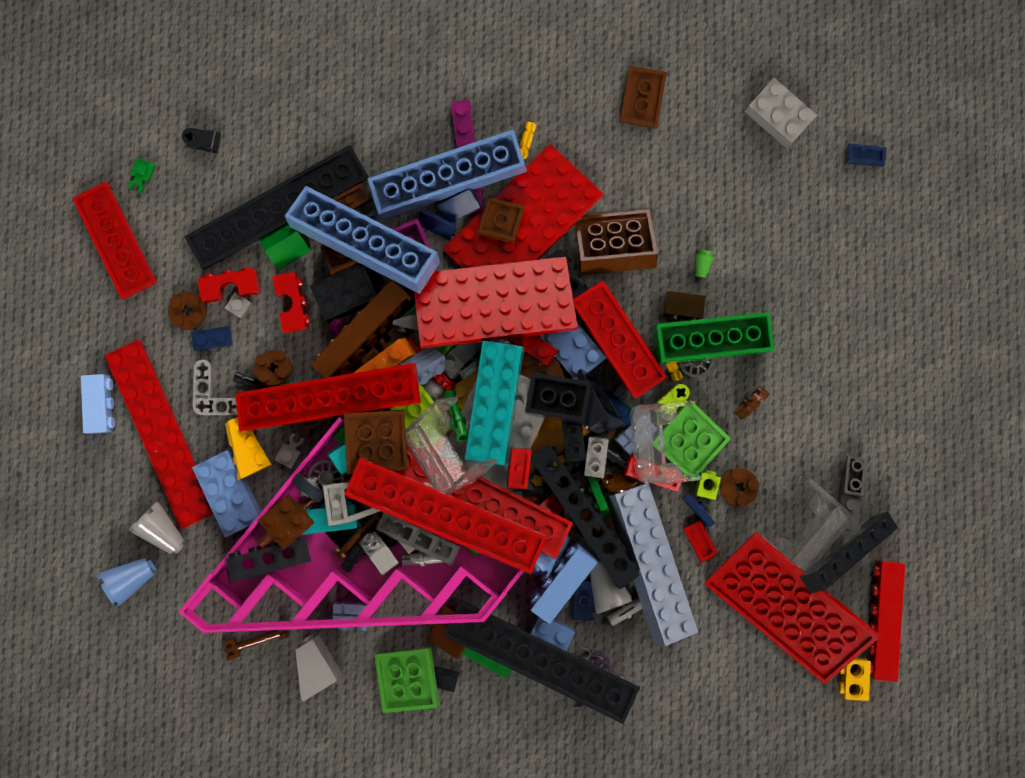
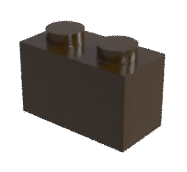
(684, 306)

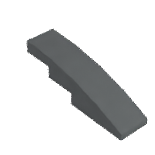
(418, 538)

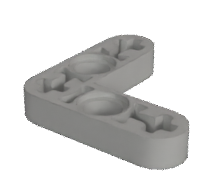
(206, 397)

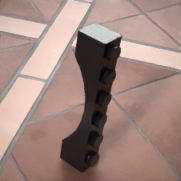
(834, 566)

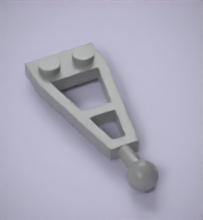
(337, 507)

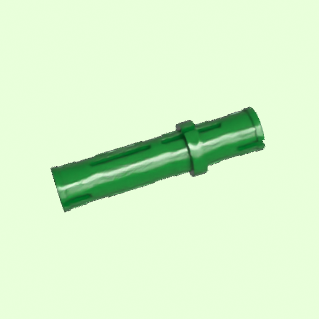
(457, 420)

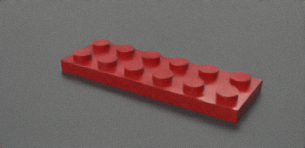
(114, 240)
(618, 339)

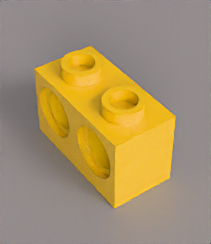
(860, 678)

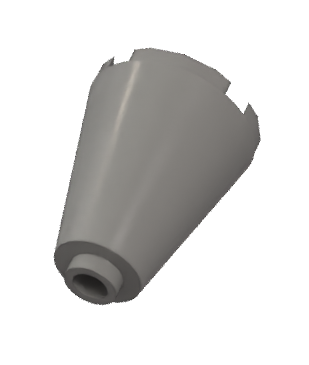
(158, 529)
(605, 590)

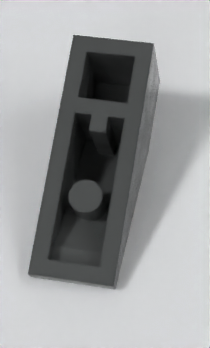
(460, 358)

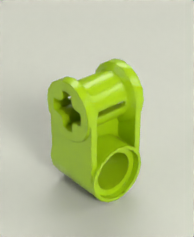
(671, 394)

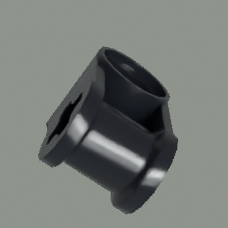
(205, 139)

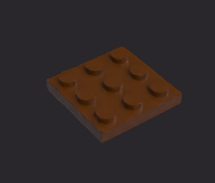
(377, 438)

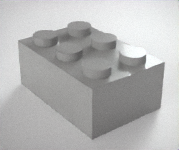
(780, 113)

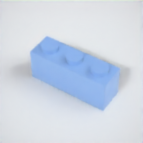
(97, 404)

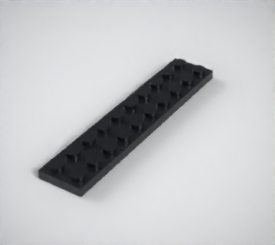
(268, 210)
(545, 663)

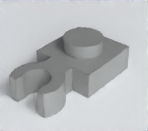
(288, 453)

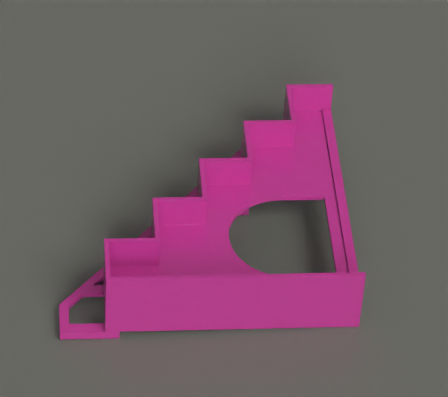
(313, 580)

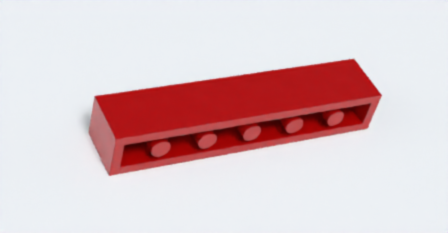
(887, 619)

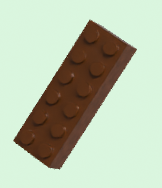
(364, 332)

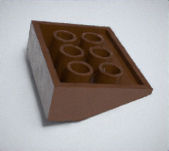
(616, 242)

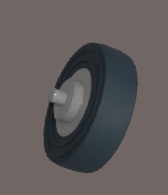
(308, 487)

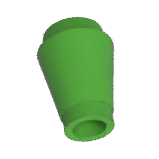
(703, 261)

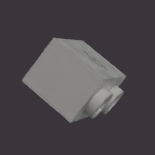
(596, 455)
(378, 552)

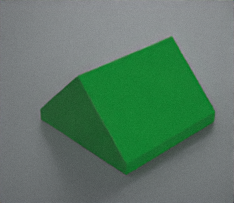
(284, 246)

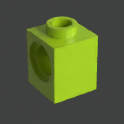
(712, 492)

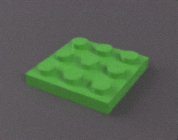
(693, 440)
(407, 680)

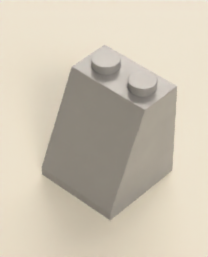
(315, 666)

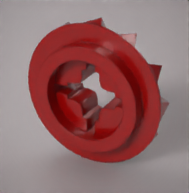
(445, 381)

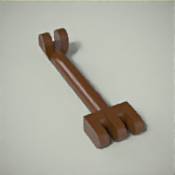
(341, 552)
(235, 647)

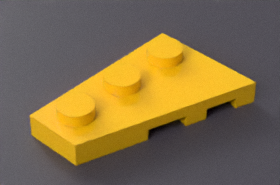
(247, 451)

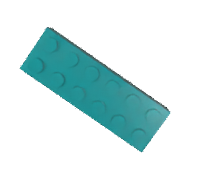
(494, 402)

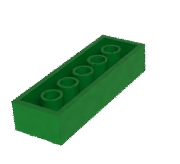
(712, 338)

